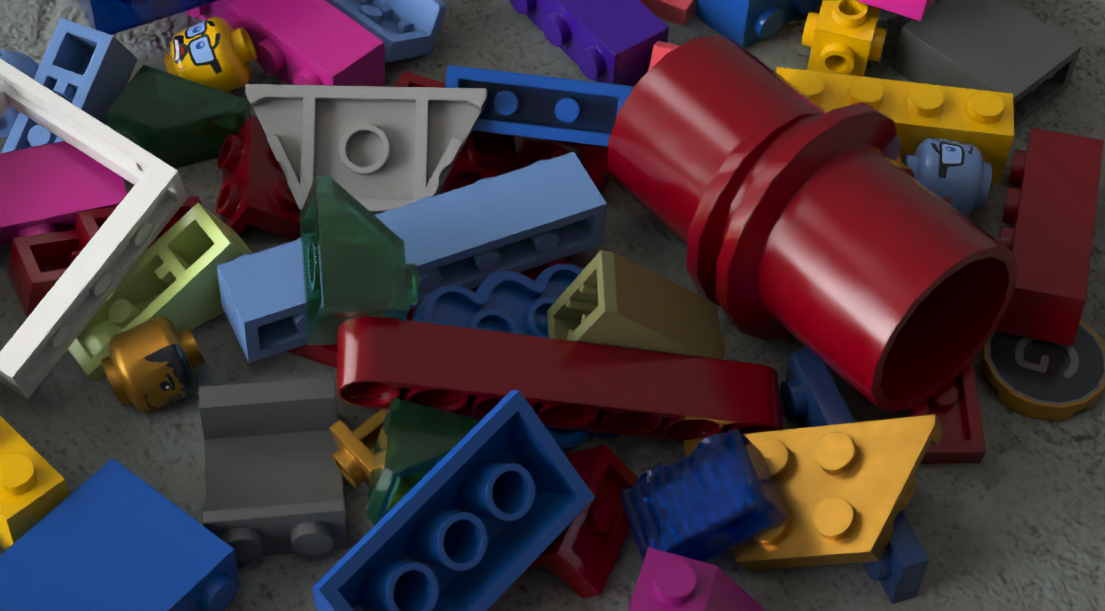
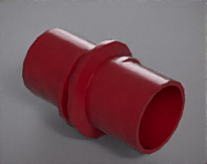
(809, 222)

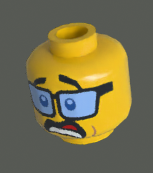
(212, 55)

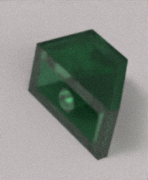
(176, 117)

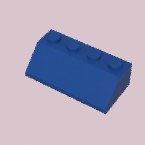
(465, 523)

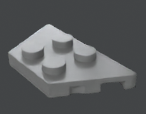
(371, 139)

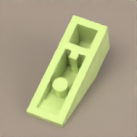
(169, 280)

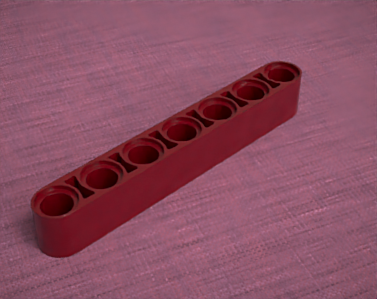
(562, 380)

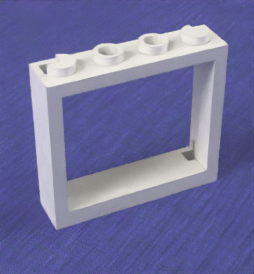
(113, 248)

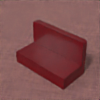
(592, 541)

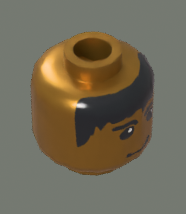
(153, 364)

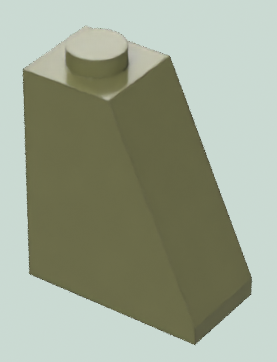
(636, 309)

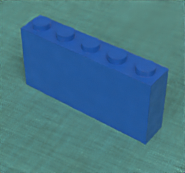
(117, 550)

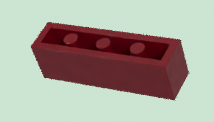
(1050, 233)

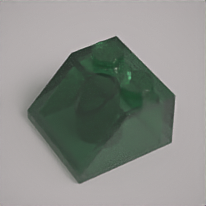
(350, 263)

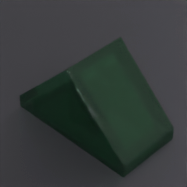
(407, 449)

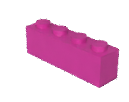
(305, 41)
(48, 187)

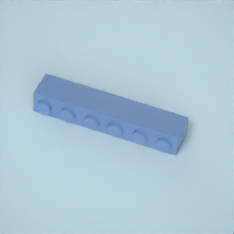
(451, 238)

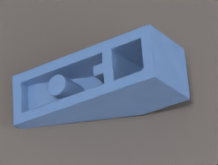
(83, 69)

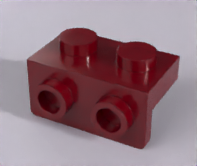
(255, 185)

